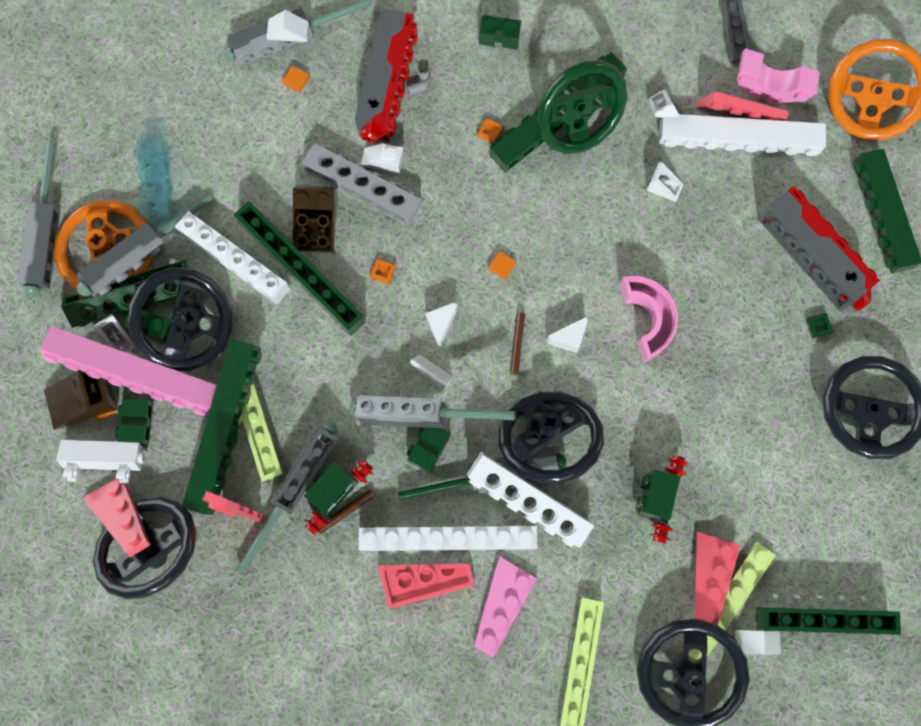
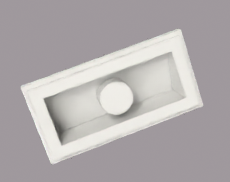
(662, 105)
(431, 371)

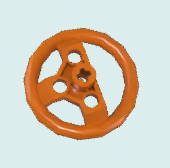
(868, 127)
(99, 239)

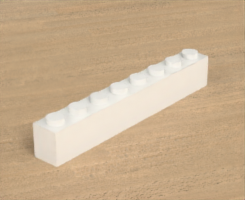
(743, 134)
(448, 538)

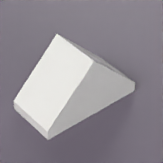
(287, 27)
(665, 183)
(440, 321)
(115, 334)
(570, 336)
(759, 641)

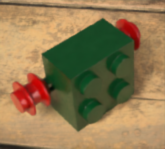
(332, 490)
(659, 497)

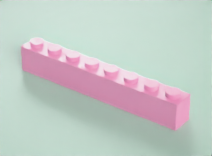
(127, 370)

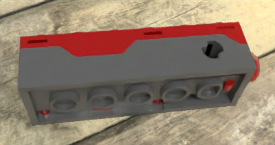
(386, 75)
(819, 250)

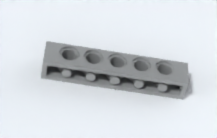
(403, 212)

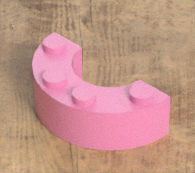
(774, 84)
(659, 306)

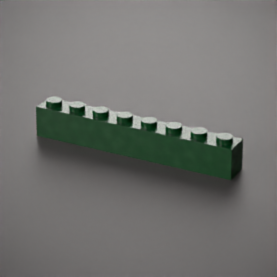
(526, 138)
(300, 268)
(222, 425)

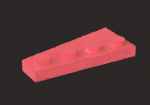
(740, 107)
(230, 508)
(119, 515)
(713, 575)
(418, 582)

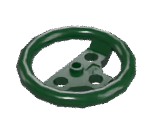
(580, 105)

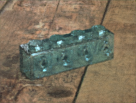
(153, 180)

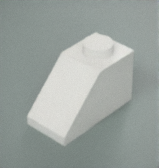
(383, 158)

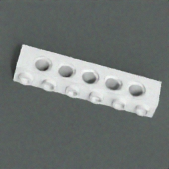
(232, 257)
(579, 527)

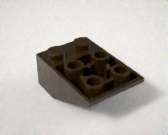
(314, 217)
(78, 399)

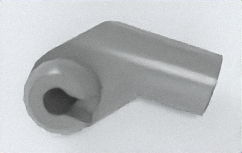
(421, 83)

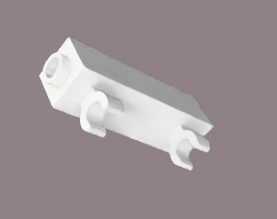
(100, 455)

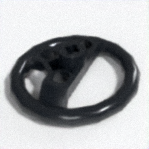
(174, 355)
(872, 410)
(547, 431)
(153, 556)
(695, 637)

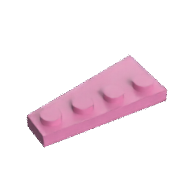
(505, 598)

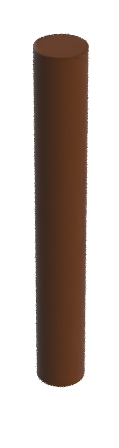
(517, 344)
(348, 510)

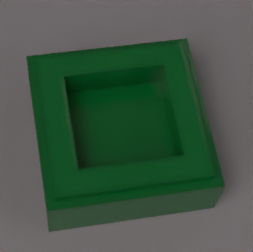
(819, 325)

